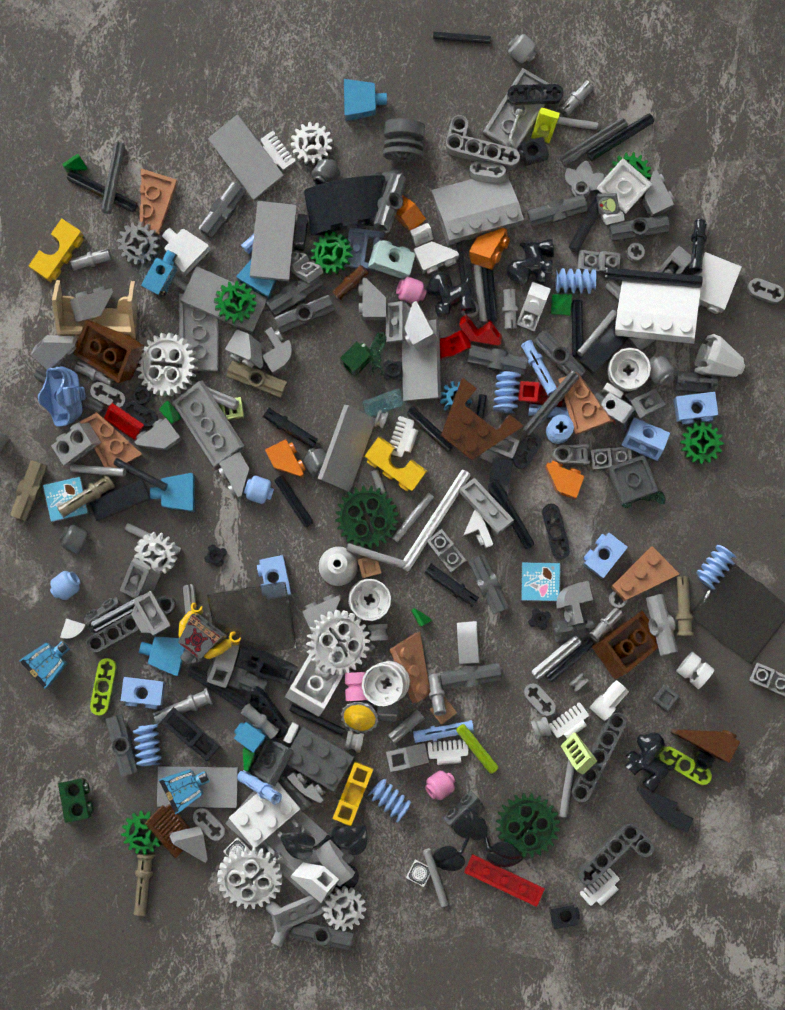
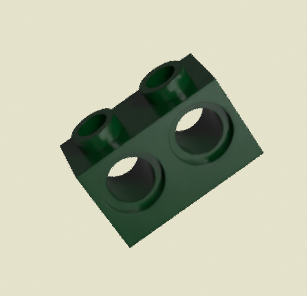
(356, 358)
(69, 800)

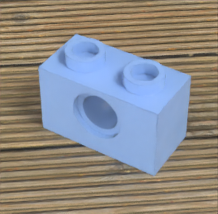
(706, 402)
(645, 439)
(614, 548)
(276, 565)
(131, 687)

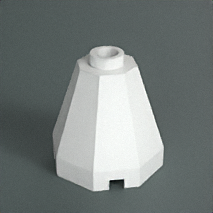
(718, 358)

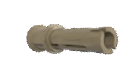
(94, 491)
(684, 617)
(143, 873)

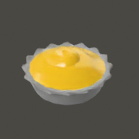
(359, 716)

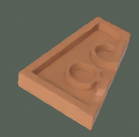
(155, 198)
(584, 407)
(112, 443)
(644, 574)
(411, 656)

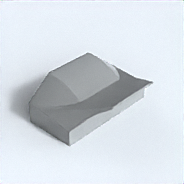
(396, 319)
(645, 402)
(503, 450)
(139, 579)
(149, 614)

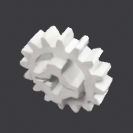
(311, 137)
(160, 547)
(346, 901)

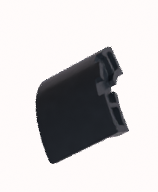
(344, 203)

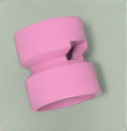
(354, 682)

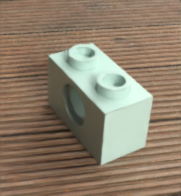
(380, 259)

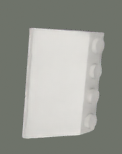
(657, 312)

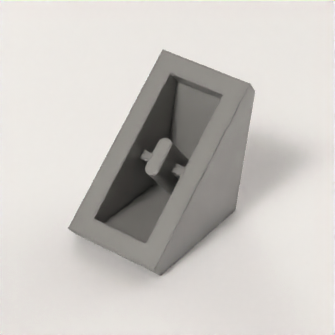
(191, 841)

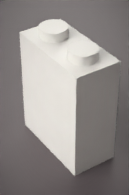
(718, 282)

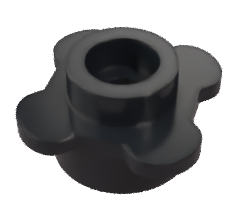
(396, 374)
(210, 555)
(544, 619)
(704, 760)

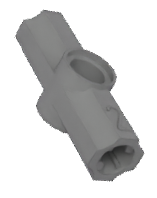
(661, 625)

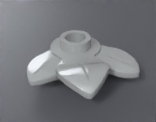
(583, 177)

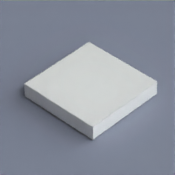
(627, 183)

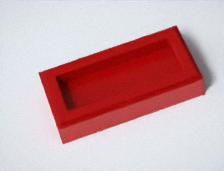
(123, 421)

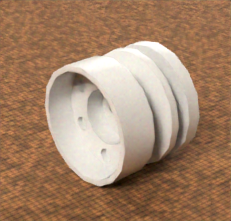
(635, 360)
(375, 609)
(376, 688)

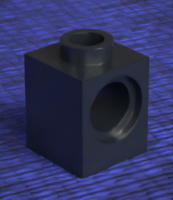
(537, 144)
(555, 912)

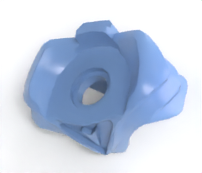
(62, 395)

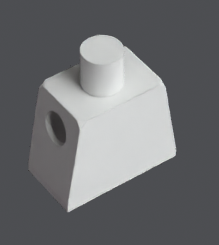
(187, 247)

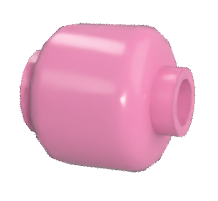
(410, 290)
(440, 785)

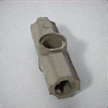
(244, 375)
(28, 490)

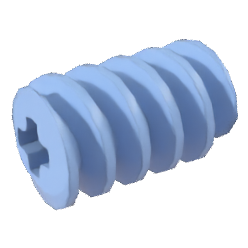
(575, 280)
(506, 392)
(565, 424)
(715, 566)
(146, 746)
(390, 799)

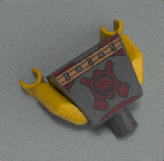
(201, 637)

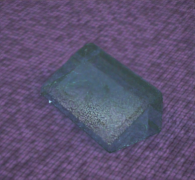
(383, 402)

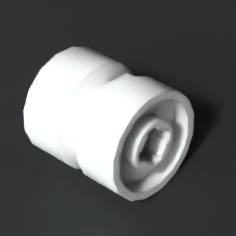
(695, 670)

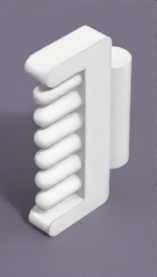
(277, 158)
(407, 437)
(573, 725)
(447, 756)
(603, 892)

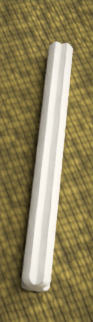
(435, 520)

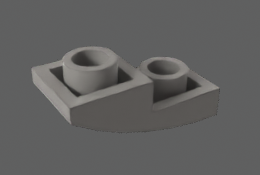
(598, 260)
(303, 267)
(610, 456)
(446, 550)
(468, 643)
(768, 678)
(313, 790)
(331, 859)

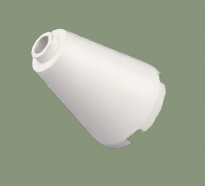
(338, 575)

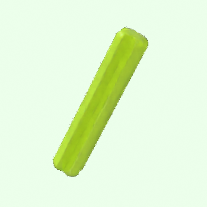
(477, 748)

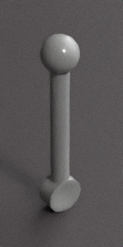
(519, 112)

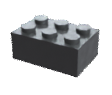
(319, 759)

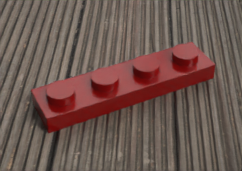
(504, 880)

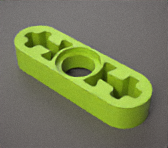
(112, 673)
(694, 777)

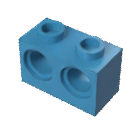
(249, 736)

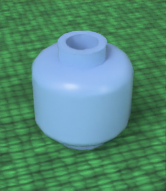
(258, 489)
(65, 585)

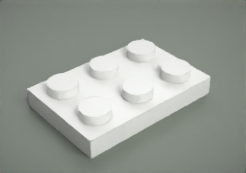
(261, 818)

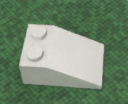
(310, 687)

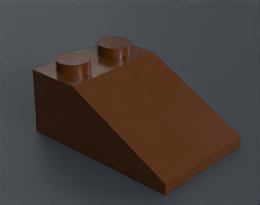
(108, 351)
(626, 645)
(717, 743)

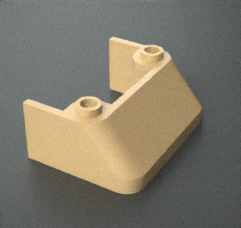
(120, 319)

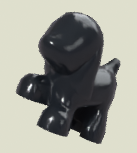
(533, 263)
(441, 285)
(651, 747)

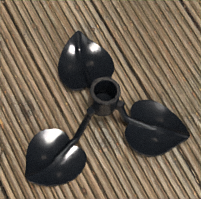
(473, 826)
(350, 838)

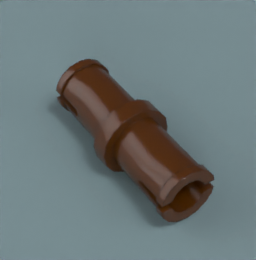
(350, 282)

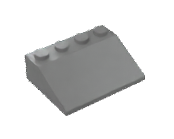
(476, 209)

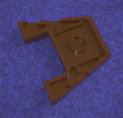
(469, 431)

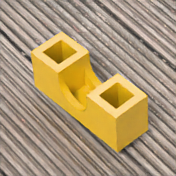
(49, 265)
(380, 456)
(352, 793)

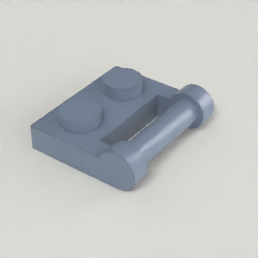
(358, 241)

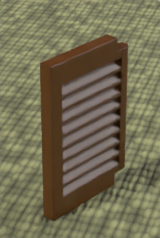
(165, 822)

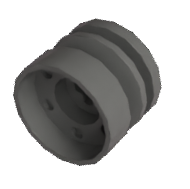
(404, 140)

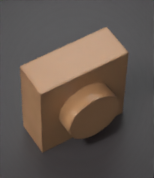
(369, 567)
(450, 711)

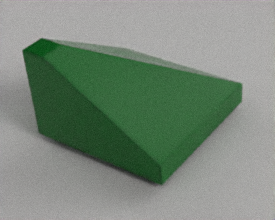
(75, 164)
(561, 304)
(170, 412)
(420, 617)
(248, 757)

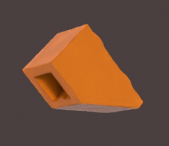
(409, 214)
(488, 248)
(283, 458)
(564, 481)

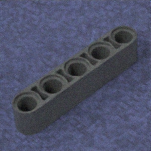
(121, 626)
(606, 750)

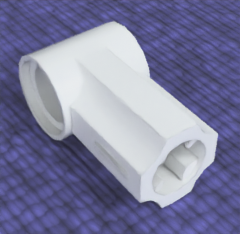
(606, 703)

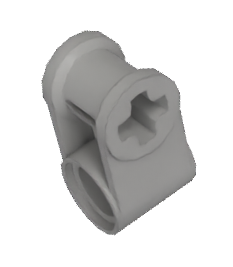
(575, 454)

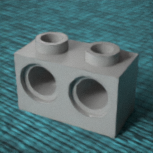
(77, 447)

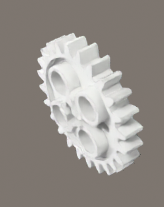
(169, 347)
(324, 652)
(238, 864)

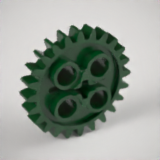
(350, 523)
(542, 836)

